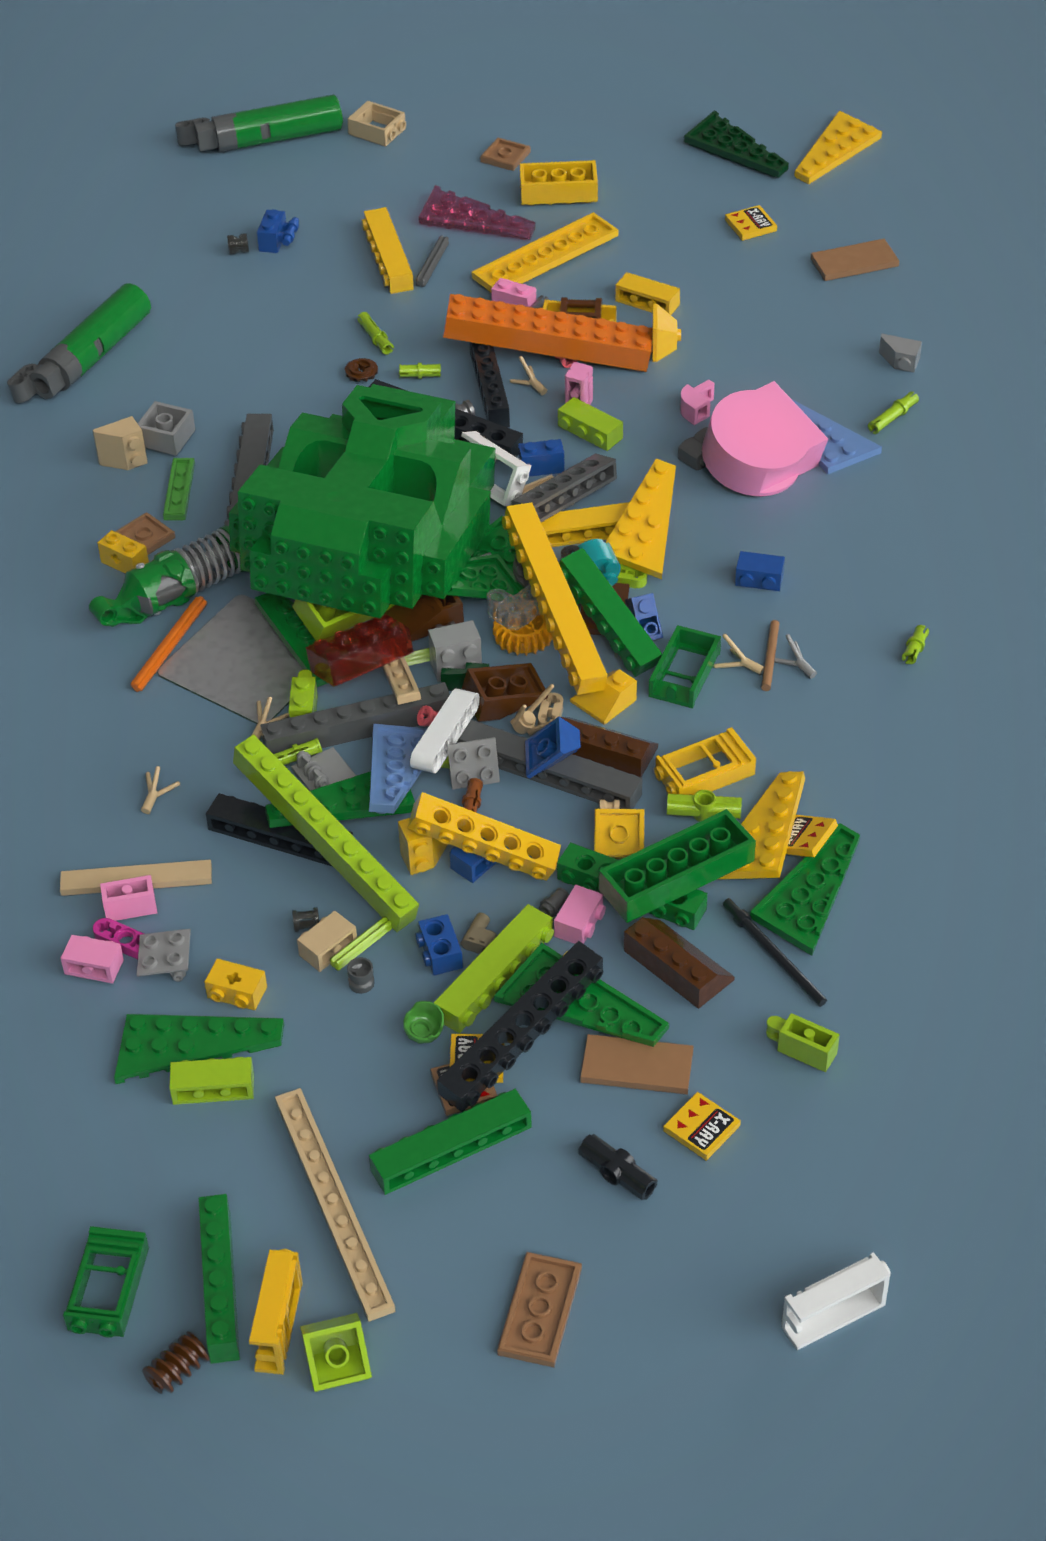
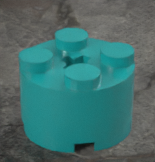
(604, 558)

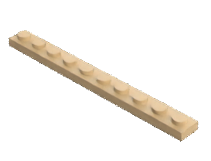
(335, 1205)

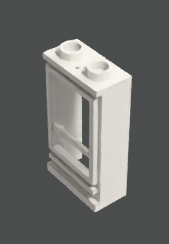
(519, 474)
(835, 1301)

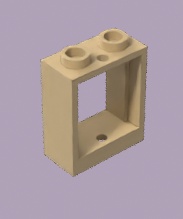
(359, 123)

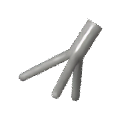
(800, 662)

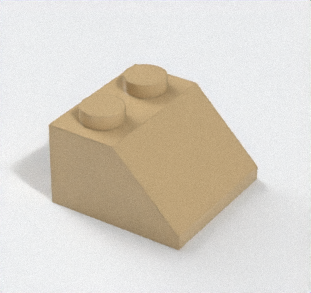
(120, 444)

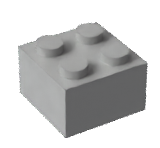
(167, 427)
(454, 646)

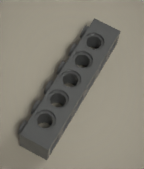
(570, 486)

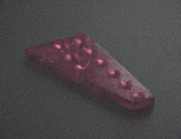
(467, 214)

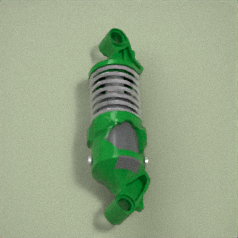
(168, 580)

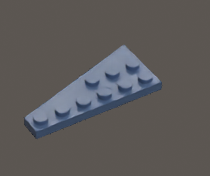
(843, 445)
(391, 765)

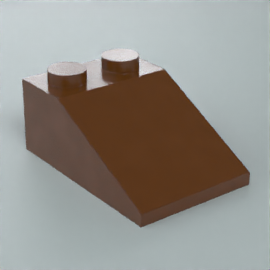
(503, 689)

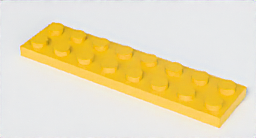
(547, 252)

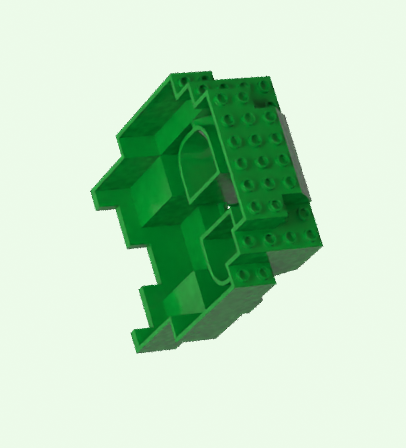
(366, 505)

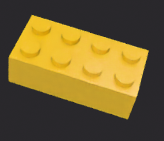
(558, 182)

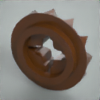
(368, 367)

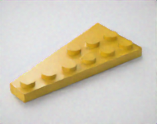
(838, 143)
(643, 527)

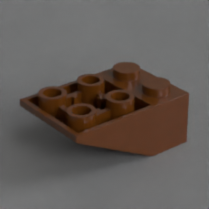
(428, 613)

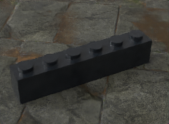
(249, 823)

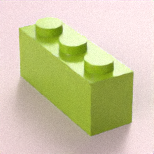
(590, 423)
(212, 1080)

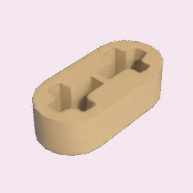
(546, 711)

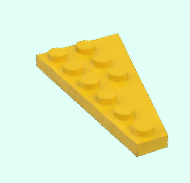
(771, 826)

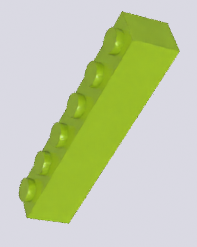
(494, 967)

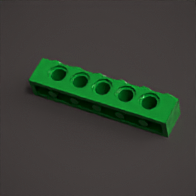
(582, 867)

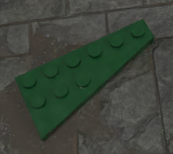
(733, 143)

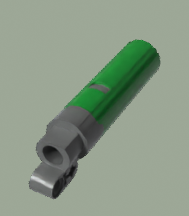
(262, 125)
(82, 345)

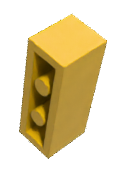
(644, 292)

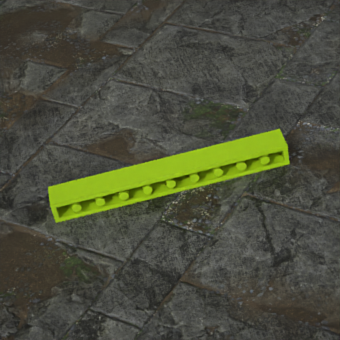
(325, 833)

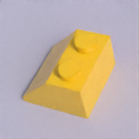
(418, 851)

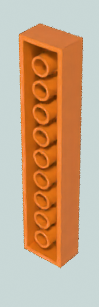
(548, 332)

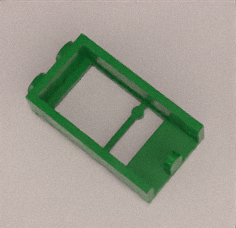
(691, 641)
(113, 1243)

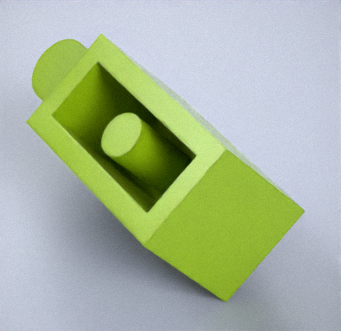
(303, 694)
(804, 1040)

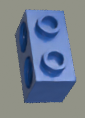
(439, 945)

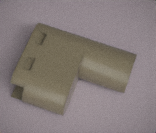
(477, 935)

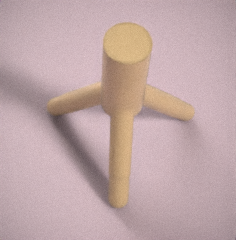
(532, 381)
(746, 662)
(262, 717)
(152, 793)

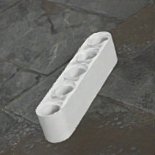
(444, 730)

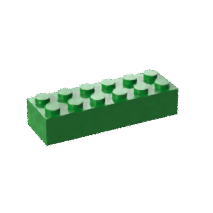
(676, 865)

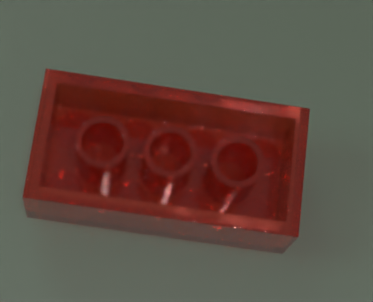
(359, 649)

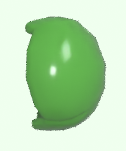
(424, 1022)

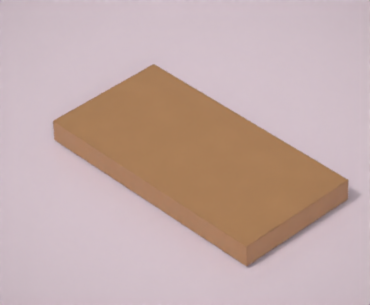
(854, 259)
(637, 1065)
(540, 1309)

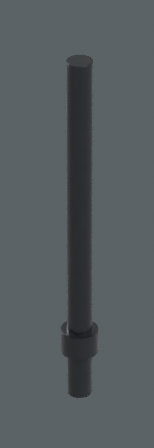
(744, 920)

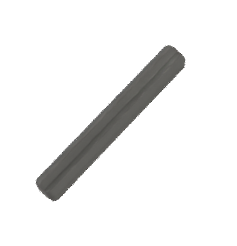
(432, 261)

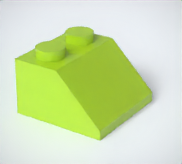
(336, 1352)

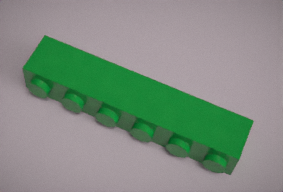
(609, 613)
(450, 1141)
(218, 1279)

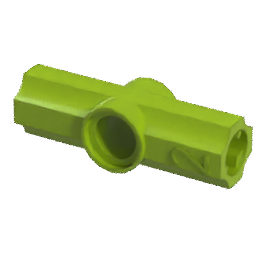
(702, 805)

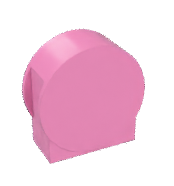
(760, 441)

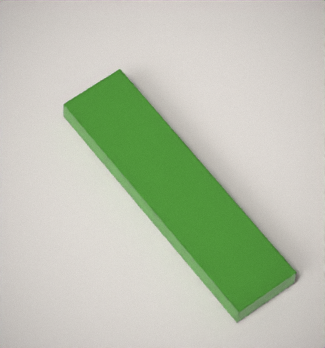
(179, 489)

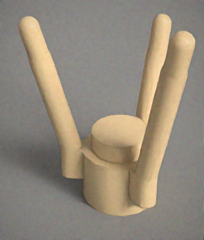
(525, 720)

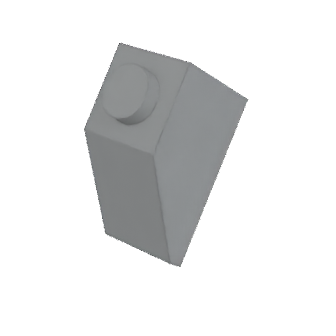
(900, 352)

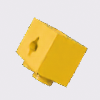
(121, 552)
(235, 984)

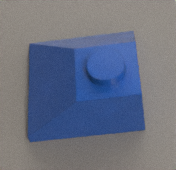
(550, 746)

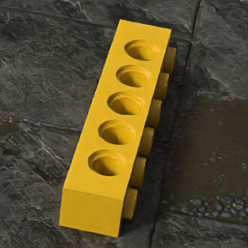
(474, 827)

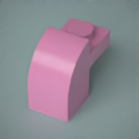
(696, 401)

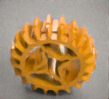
(524, 640)

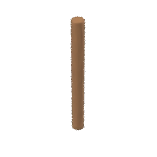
(770, 655)

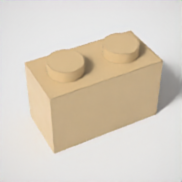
(325, 940)

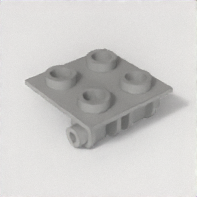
(473, 760)
(321, 768)
(164, 953)

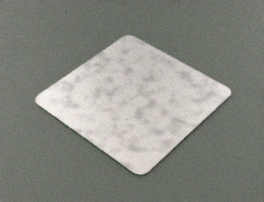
(236, 662)

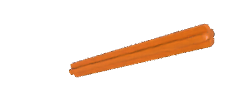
(168, 644)

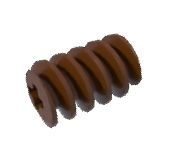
(175, 1362)

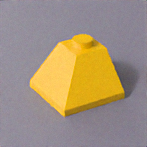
(663, 334)
(604, 705)

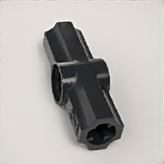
(617, 1166)

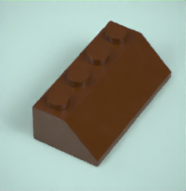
(613, 748)
(675, 961)

